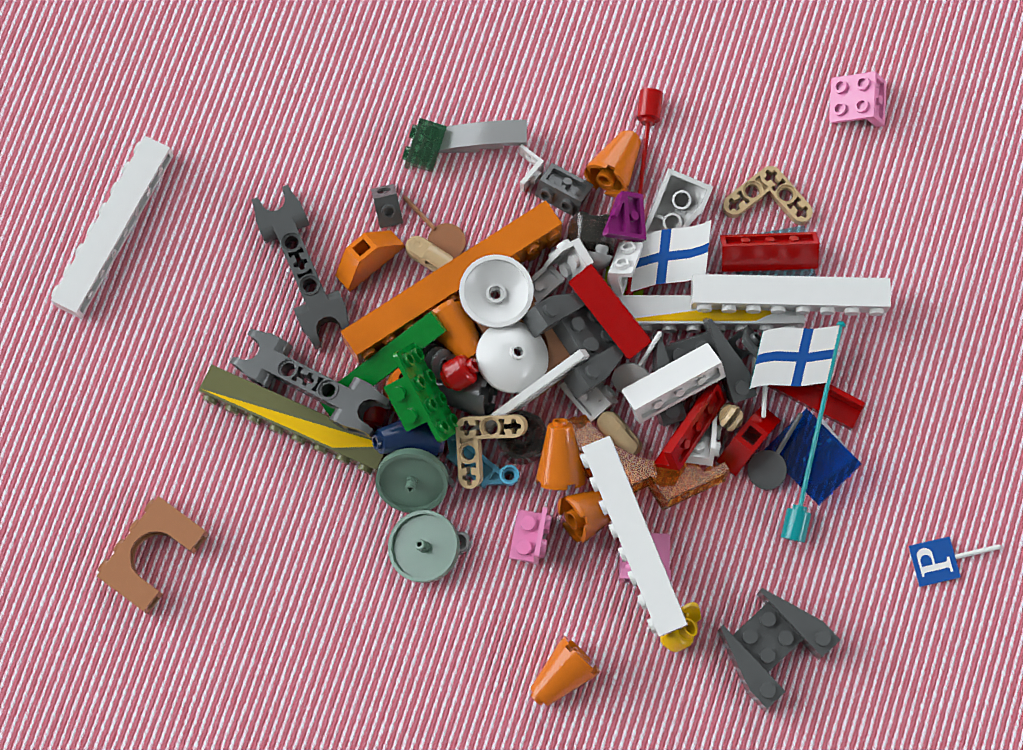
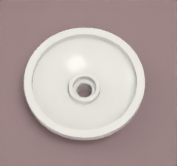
(498, 275)
(500, 364)

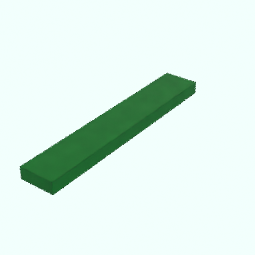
(383, 362)

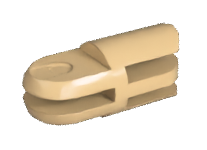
(426, 253)
(730, 416)
(612, 425)

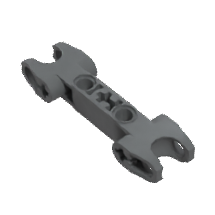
(284, 226)
(349, 402)

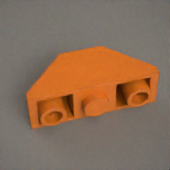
(367, 256)

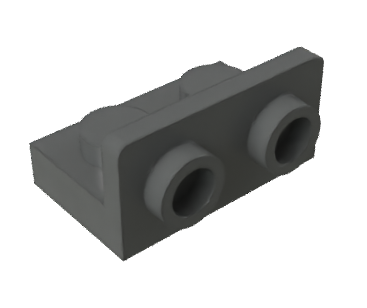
(563, 189)

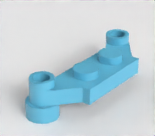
(491, 473)

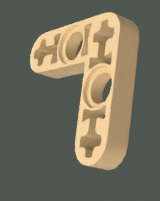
(765, 188)
(474, 439)

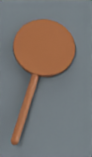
(445, 236)

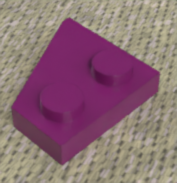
(627, 218)

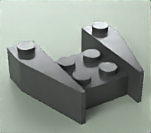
(576, 330)
(737, 375)
(768, 639)

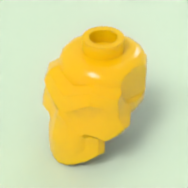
(684, 637)

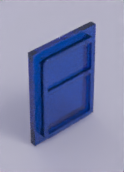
(831, 461)

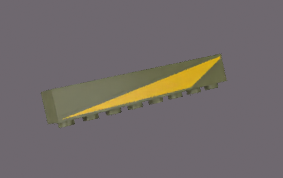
(288, 417)

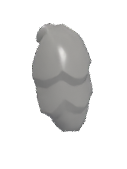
(600, 257)

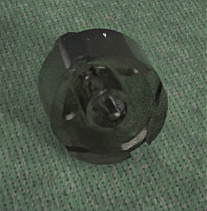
(590, 231)
(530, 450)

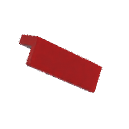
(769, 251)
(610, 311)
(839, 407)
(691, 429)

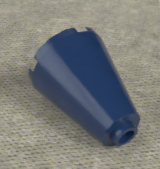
(395, 437)

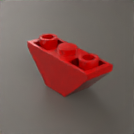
(748, 441)

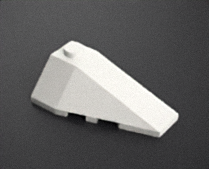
(677, 202)

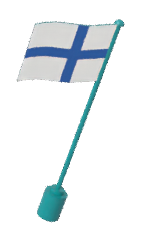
(798, 359)

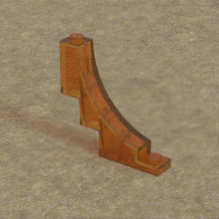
(666, 485)

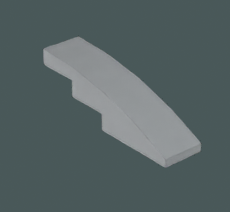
(484, 135)

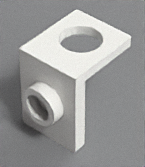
(535, 173)

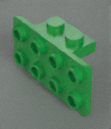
(418, 396)

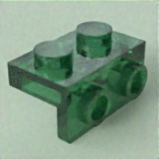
(425, 145)

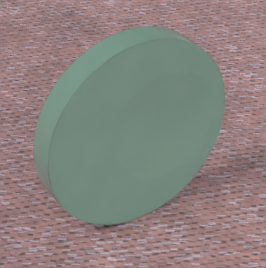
(411, 480)
(423, 546)

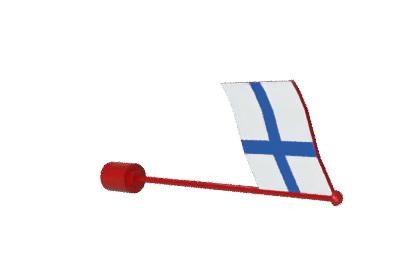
(667, 254)

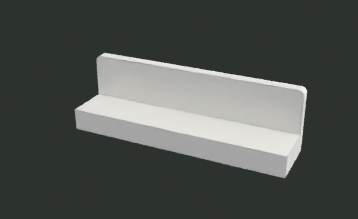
(674, 383)

